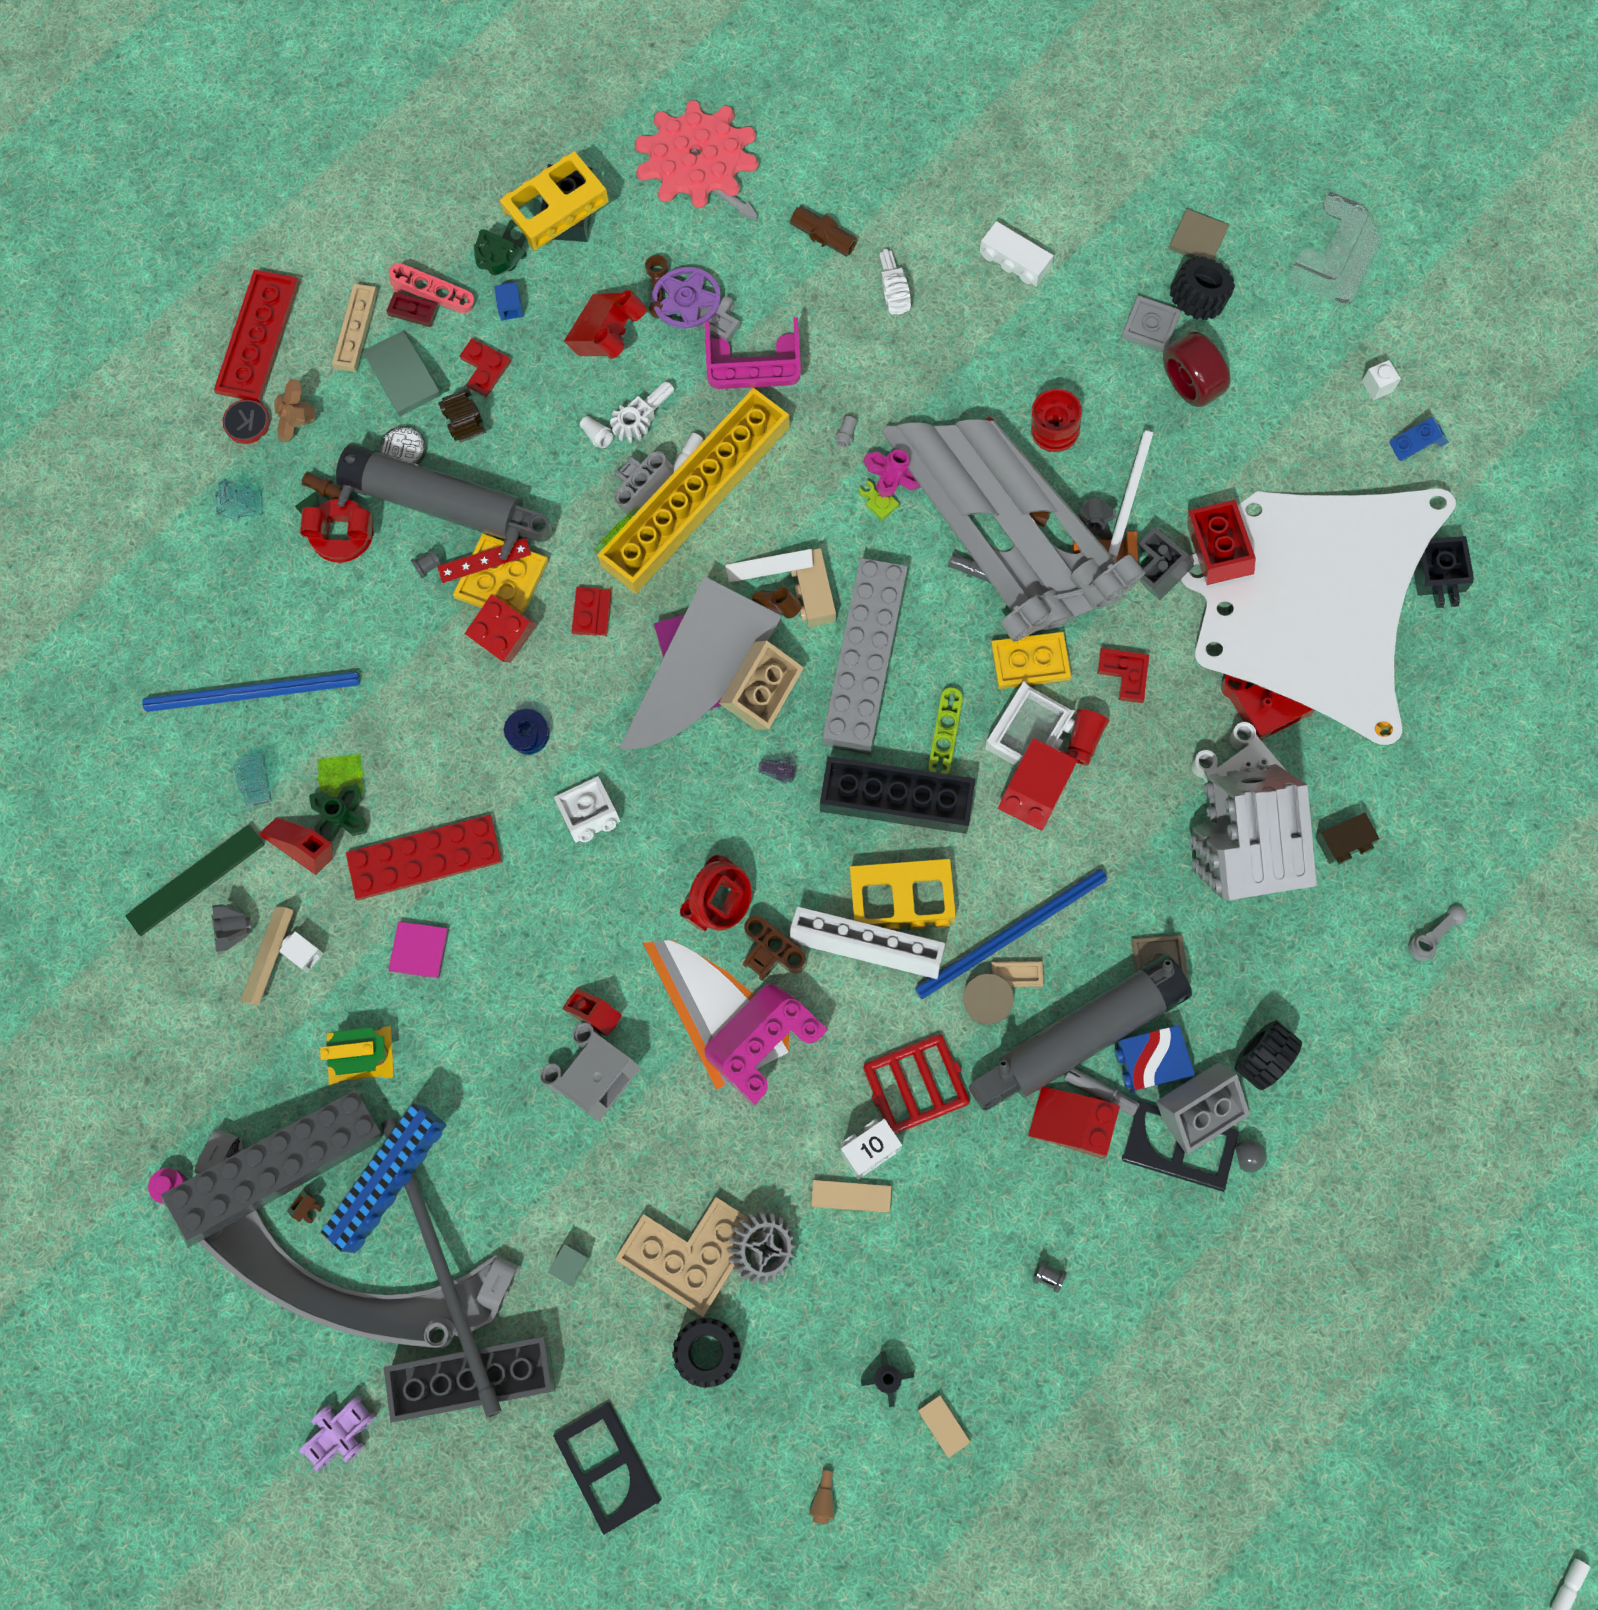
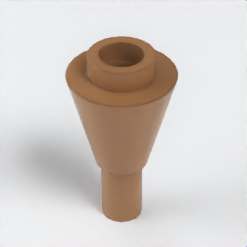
(822, 1506)

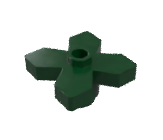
(338, 812)

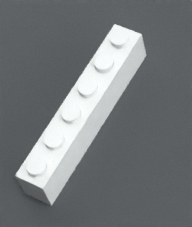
(867, 942)

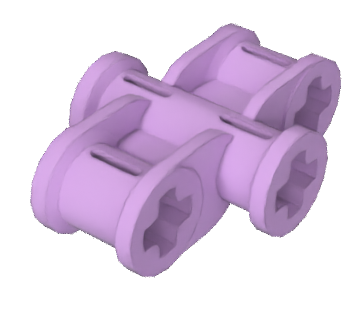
(337, 1433)

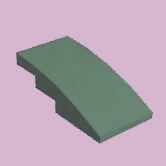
(401, 373)

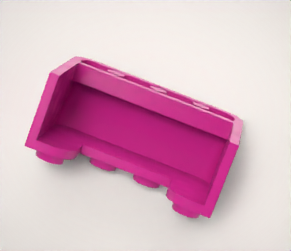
(749, 372)
(754, 1034)

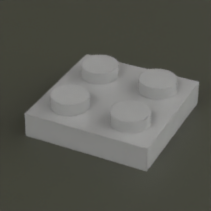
(1151, 324)

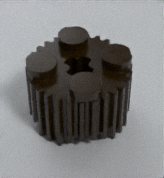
(462, 415)

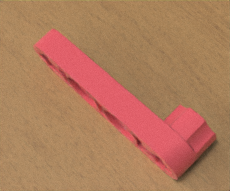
(407, 283)

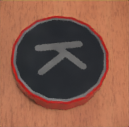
(246, 421)

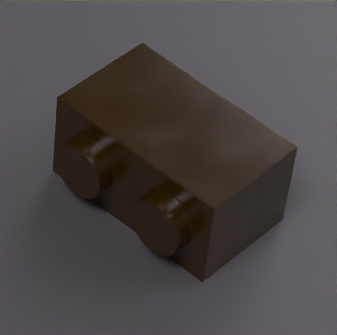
(1348, 838)

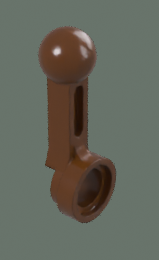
(656, 260)

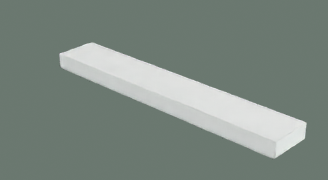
(1130, 494)

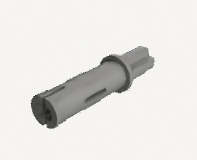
(1101, 1091)

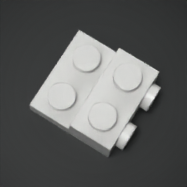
(587, 810)

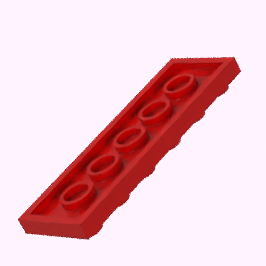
(256, 335)
(423, 857)

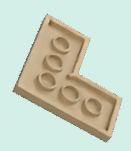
(685, 1270)

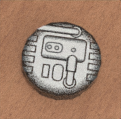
(404, 443)

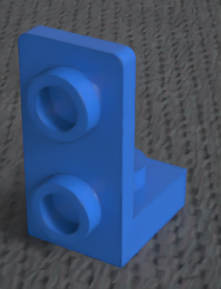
(1418, 439)

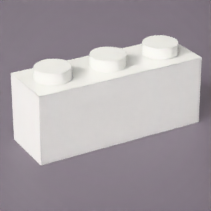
(1016, 254)

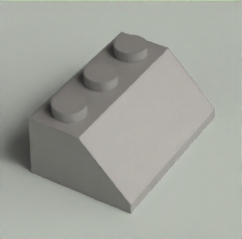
(1204, 1107)

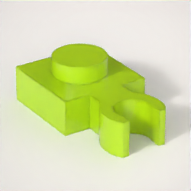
(879, 506)

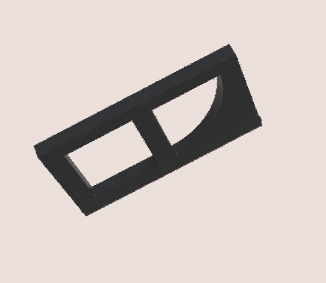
(1140, 1153)
(641, 1489)

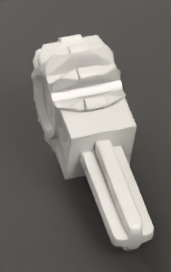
(894, 285)
(640, 412)

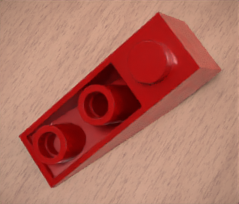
(299, 843)

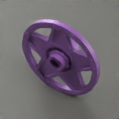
(686, 297)

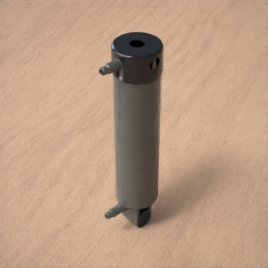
(438, 495)
(1084, 1032)

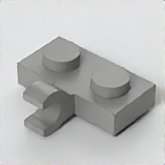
(721, 324)

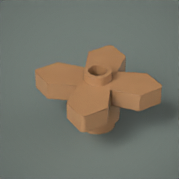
(292, 410)

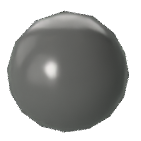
(1251, 1155)

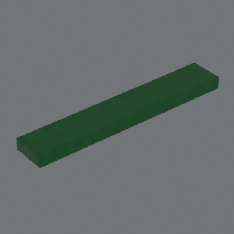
(194, 880)

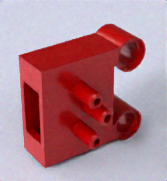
(603, 322)
(1264, 708)

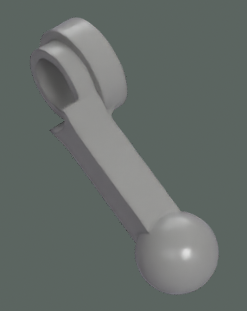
(1454, 916)

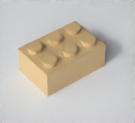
(761, 685)

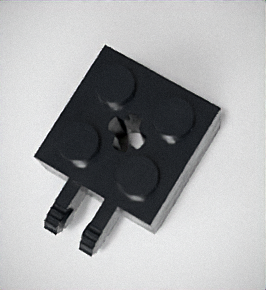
(1444, 570)

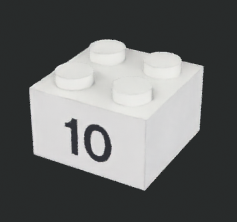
(870, 1148)

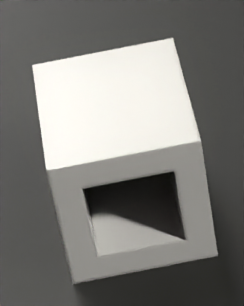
(1381, 380)
(300, 951)

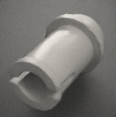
(844, 437)

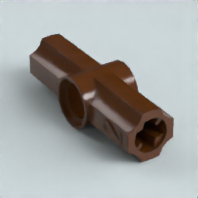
(823, 230)

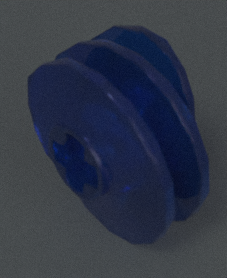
(528, 742)

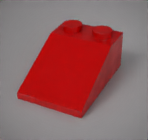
(1038, 784)
(1074, 1121)

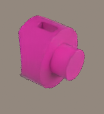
(163, 1181)

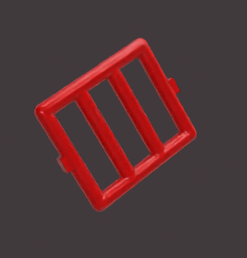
(892, 1059)

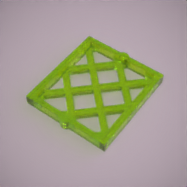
(612, 533)

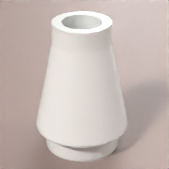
(597, 432)

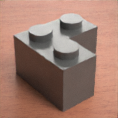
(1167, 563)

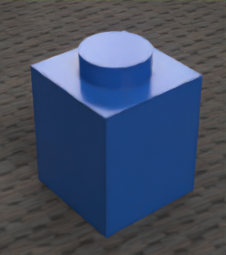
(508, 301)

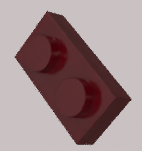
(412, 309)

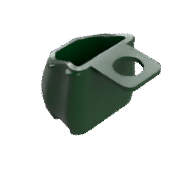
(498, 253)

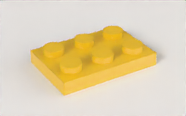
(1031, 660)

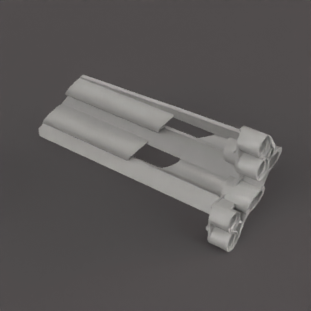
(983, 472)

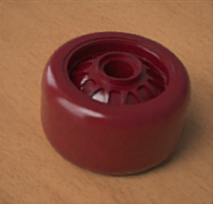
(1196, 369)

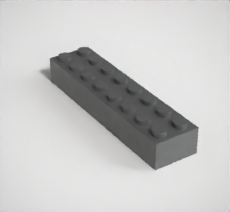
(271, 1168)

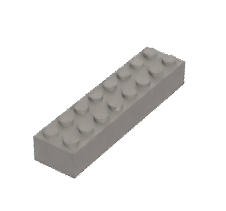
(865, 656)

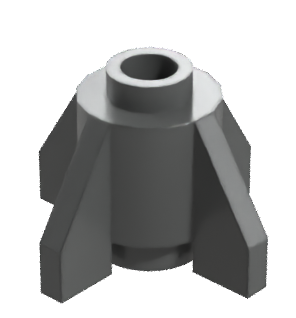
(1095, 515)
(229, 926)

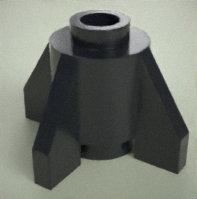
(878, 1379)

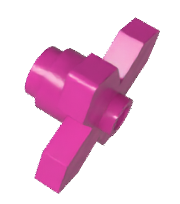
(892, 470)

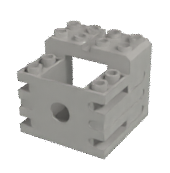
(1257, 834)

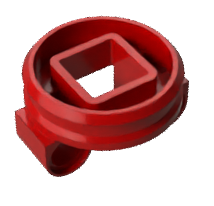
(316, 526)
(698, 908)

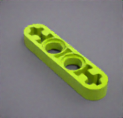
(945, 733)

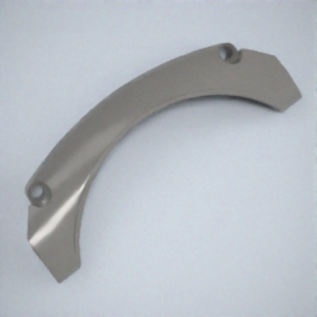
(406, 1319)

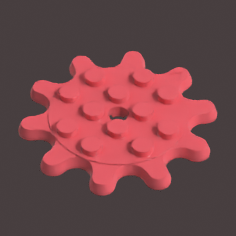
(696, 174)

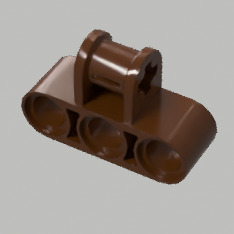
(767, 957)

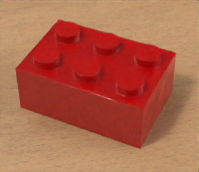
(1221, 542)

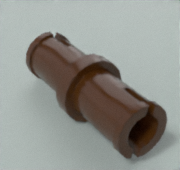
(323, 486)

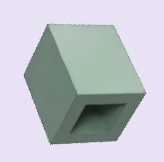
(569, 1264)

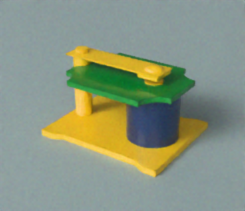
(358, 1054)

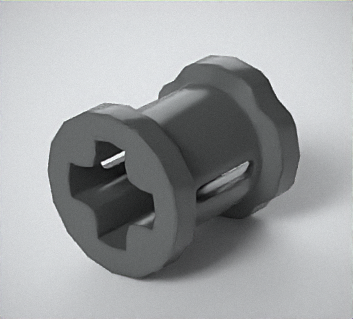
(426, 563)
(1049, 1276)

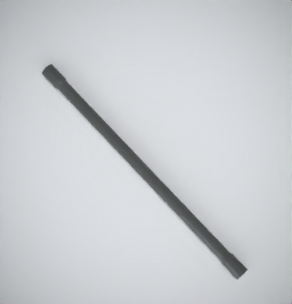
(485, 1390)

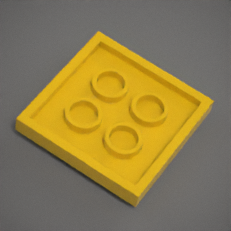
(512, 580)

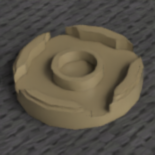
(988, 998)

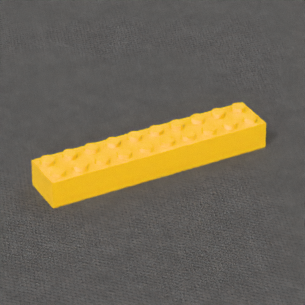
(694, 490)

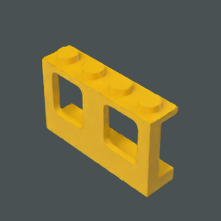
(563, 209)
(901, 878)

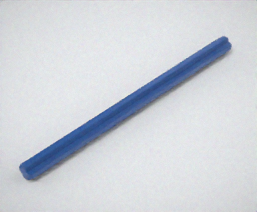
(251, 691)
(1011, 933)

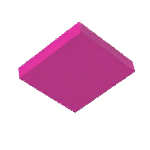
(418, 950)

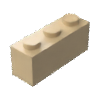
(815, 592)

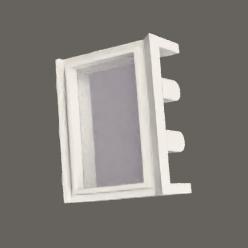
(1027, 717)

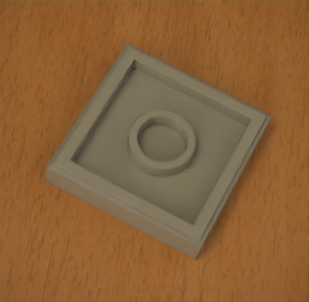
(1198, 235)
(1148, 948)

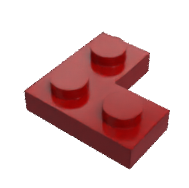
(489, 366)
(1130, 667)

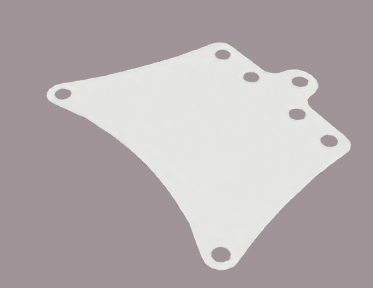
(1323, 600)

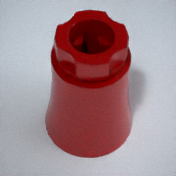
(1086, 735)

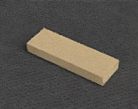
(851, 1196)

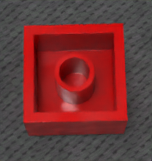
(501, 628)

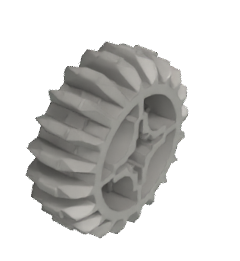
(758, 1268)

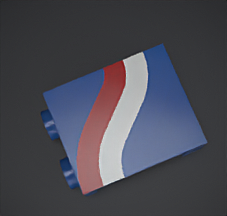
(1154, 1059)

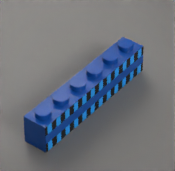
(383, 1179)

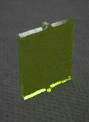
(339, 773)

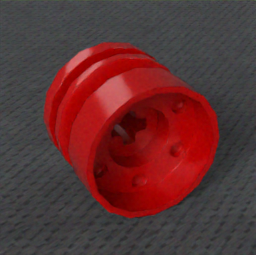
(1059, 409)

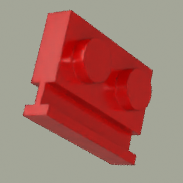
(591, 611)

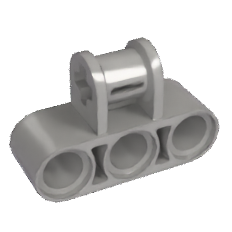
(641, 481)

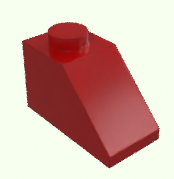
(593, 1011)

